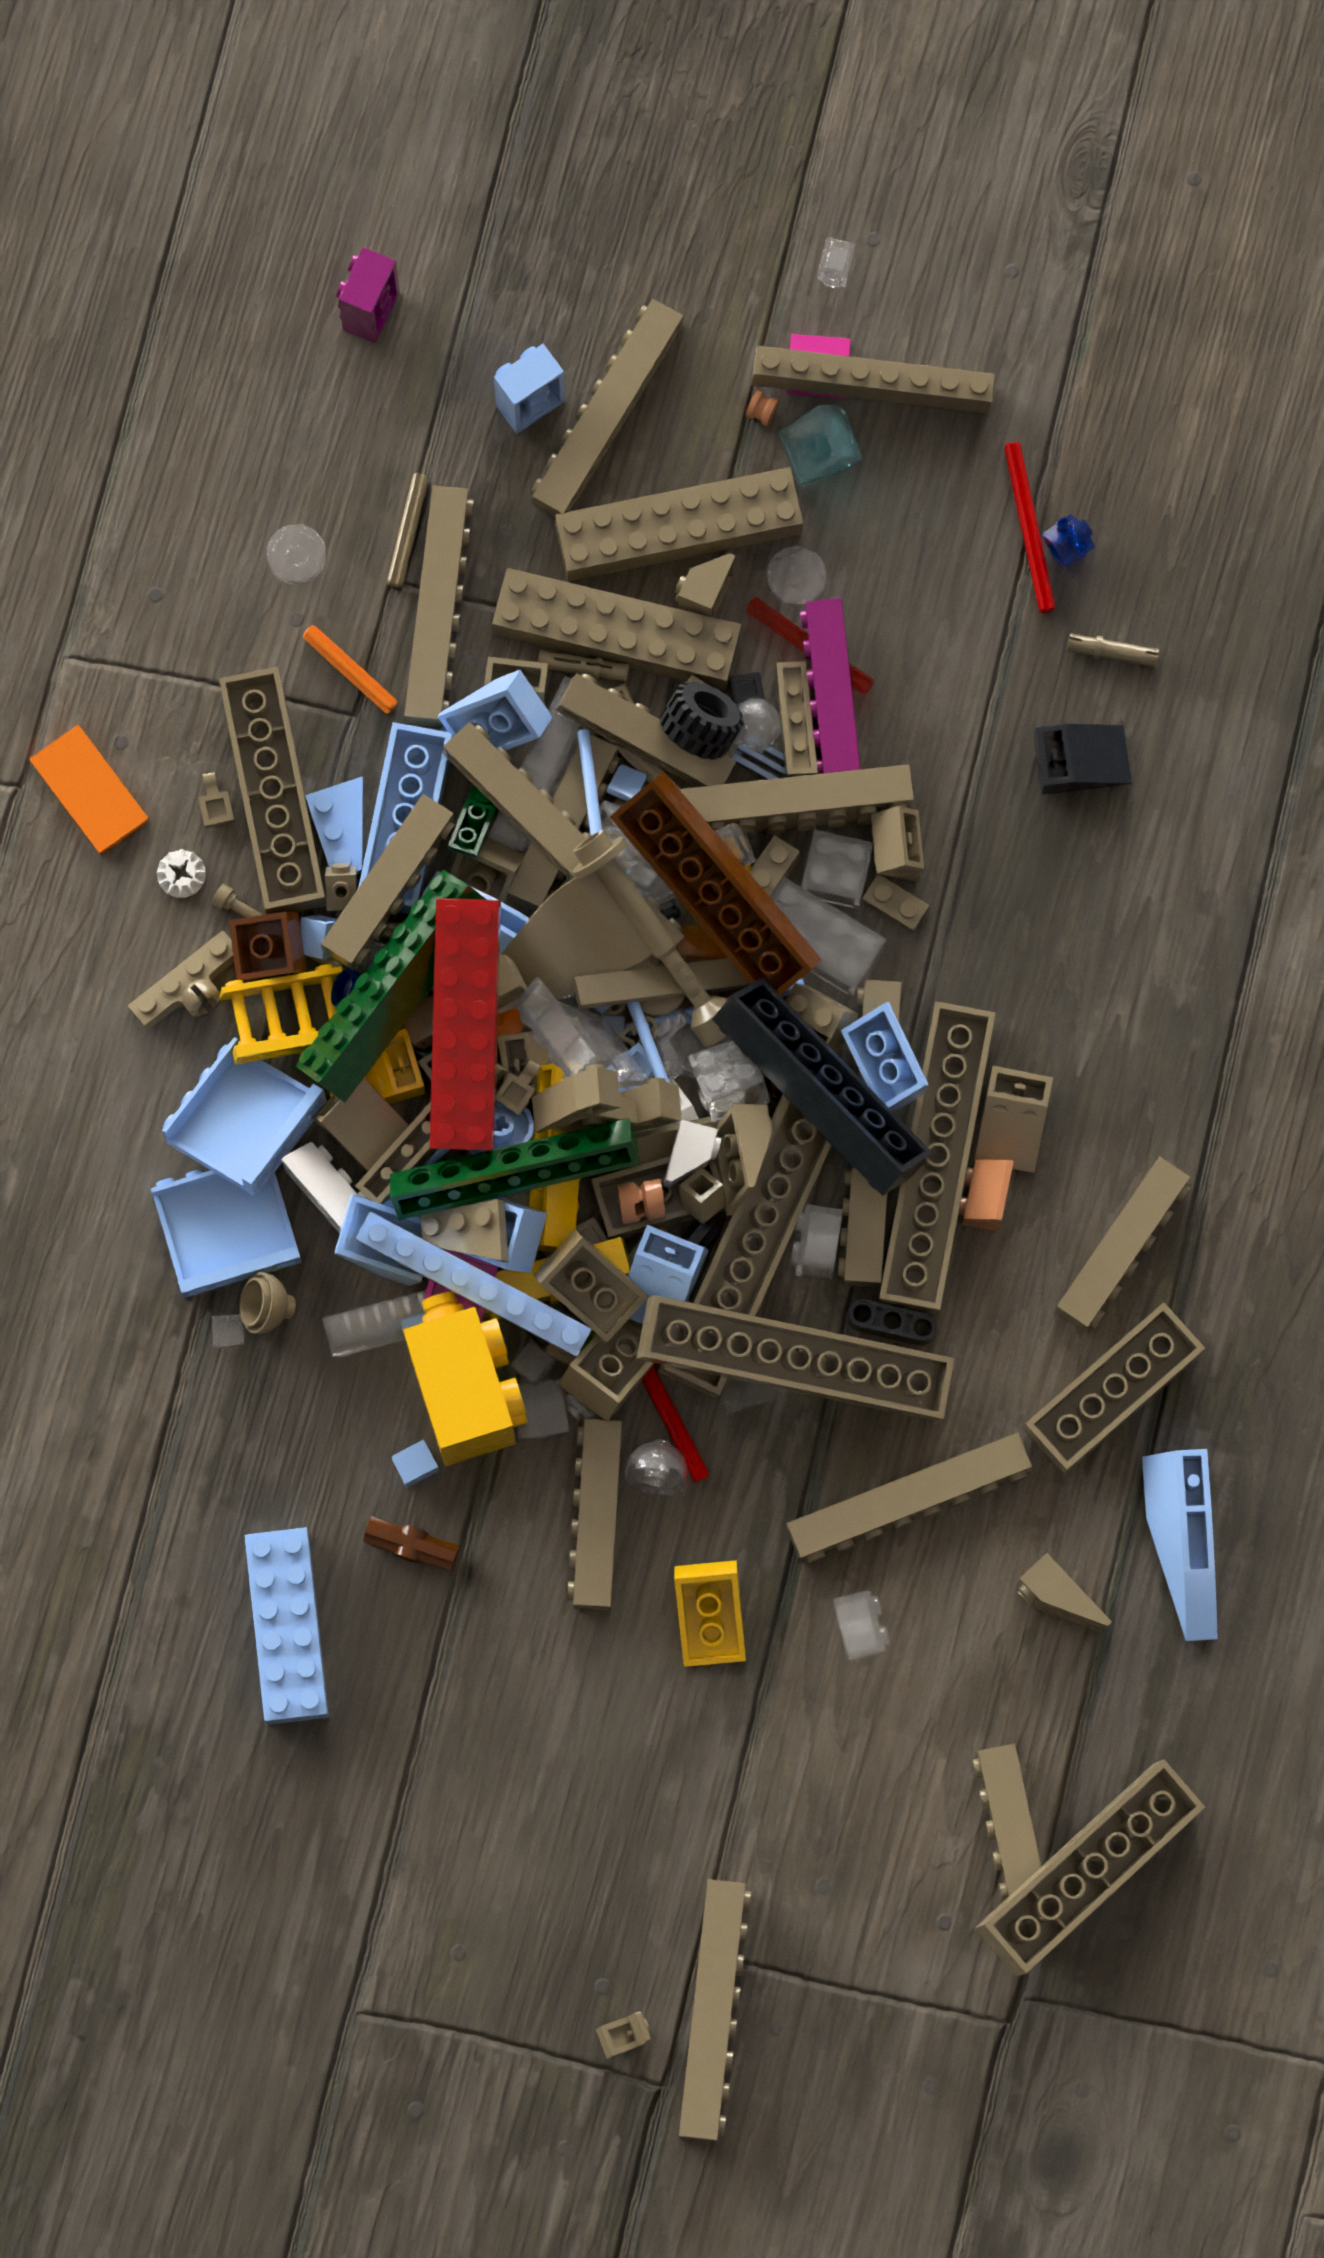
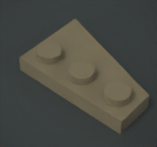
(469, 1229)

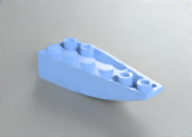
(1182, 1533)

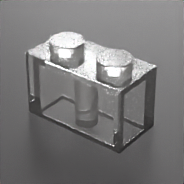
(860, 1625)

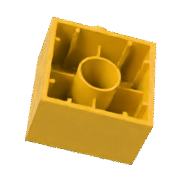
(459, 1381)

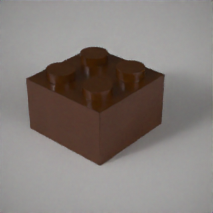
(267, 946)

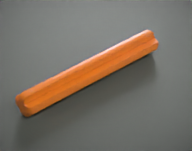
(350, 669)

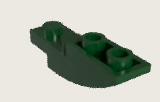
(473, 825)

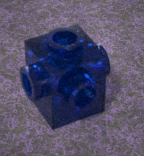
(1069, 540)

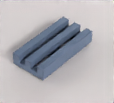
(762, 759)

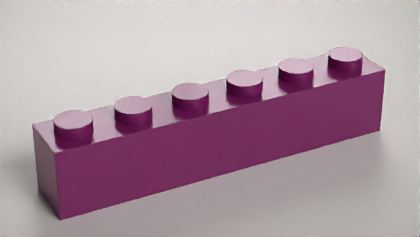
(832, 686)

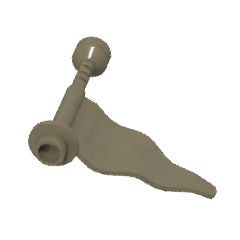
(603, 927)

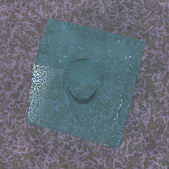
(820, 444)

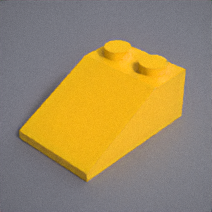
(709, 1613)

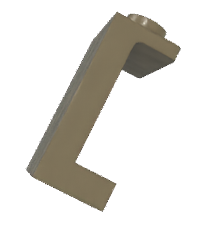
(362, 1124)

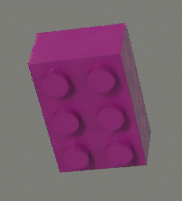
(368, 294)

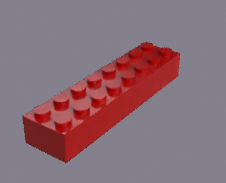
(465, 1024)

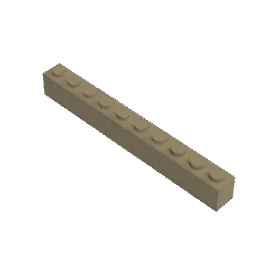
(528, 807)
(866, 1205)

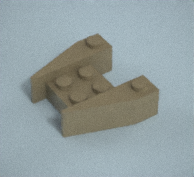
(595, 1099)

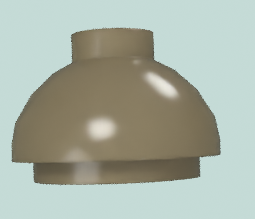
(265, 1303)

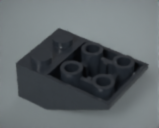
(1081, 757)

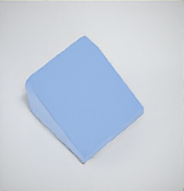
(626, 782)

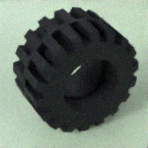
(701, 720)

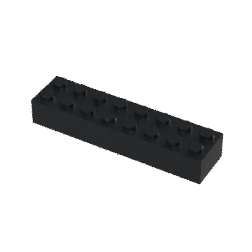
(821, 1086)

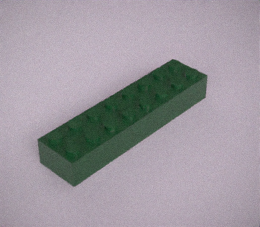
(381, 996)

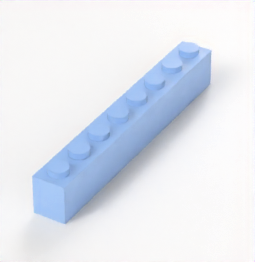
(473, 1284)

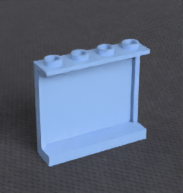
(242, 1119)
(221, 1231)

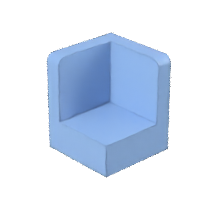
(313, 931)
(415, 1463)

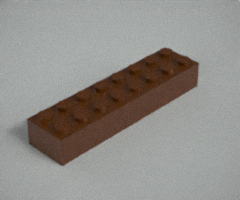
(714, 885)

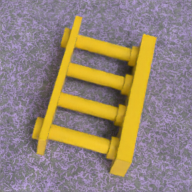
(278, 1043)

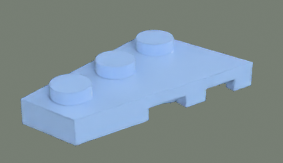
(339, 821)

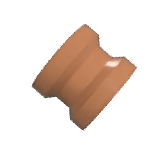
(762, 408)

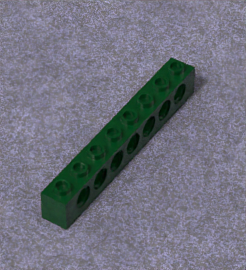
(514, 1169)

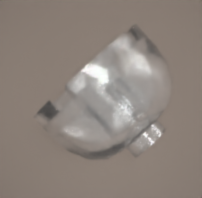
(657, 1468)

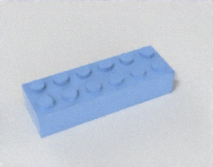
(410, 769)
(286, 1626)

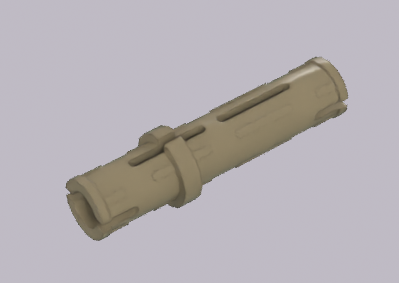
(1113, 650)
(596, 667)

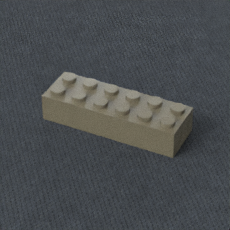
(1114, 1388)

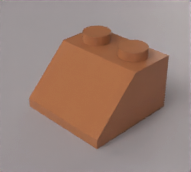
(986, 1194)

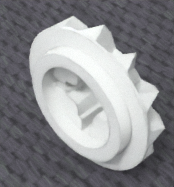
(184, 886)

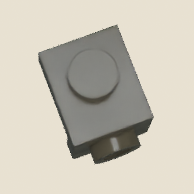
(624, 2034)

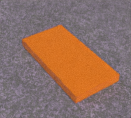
(89, 790)

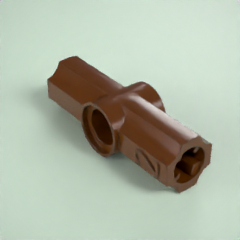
(411, 1544)

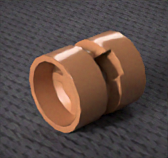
(652, 1204)

